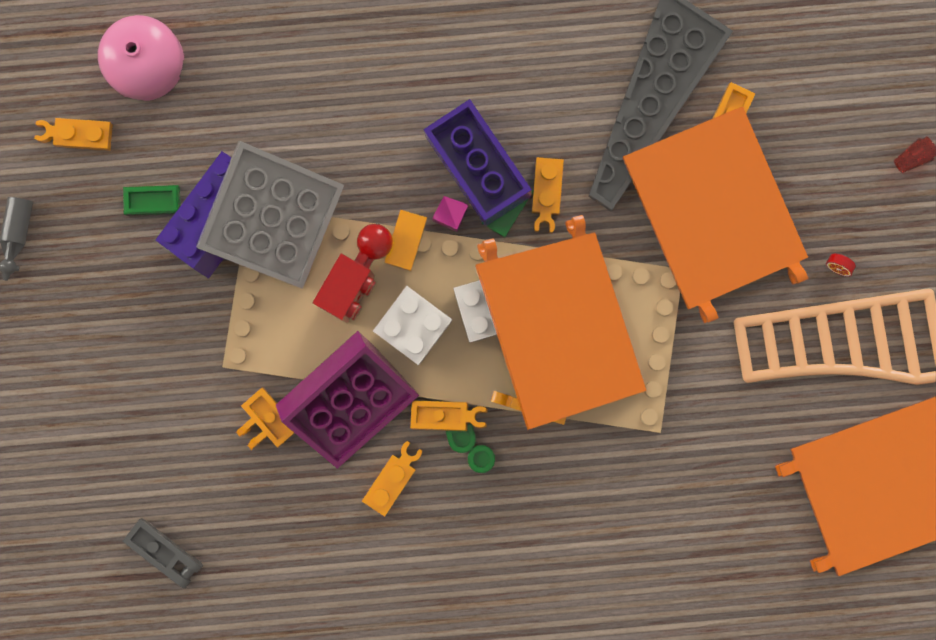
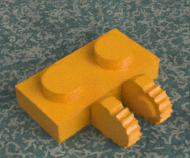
(263, 412)

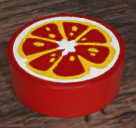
(841, 265)

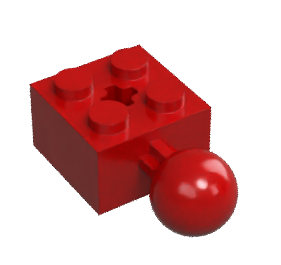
(352, 278)

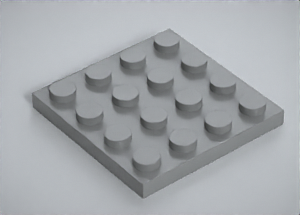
(270, 215)

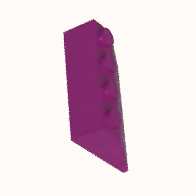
(346, 400)

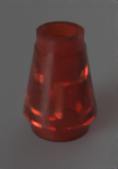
(916, 155)

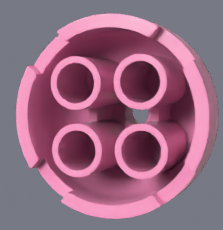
(150, 69)

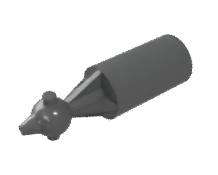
(14, 233)

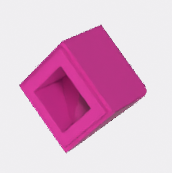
(450, 213)

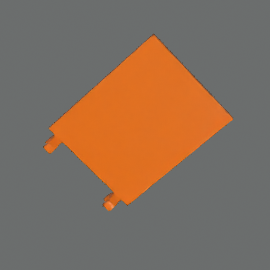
(716, 209)
(559, 326)
(871, 487)

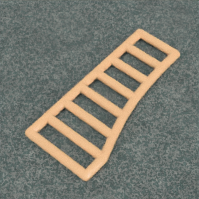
(829, 367)

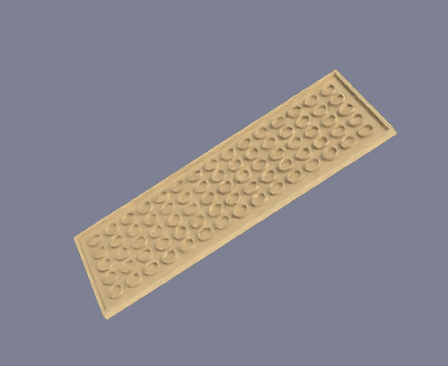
(286, 335)

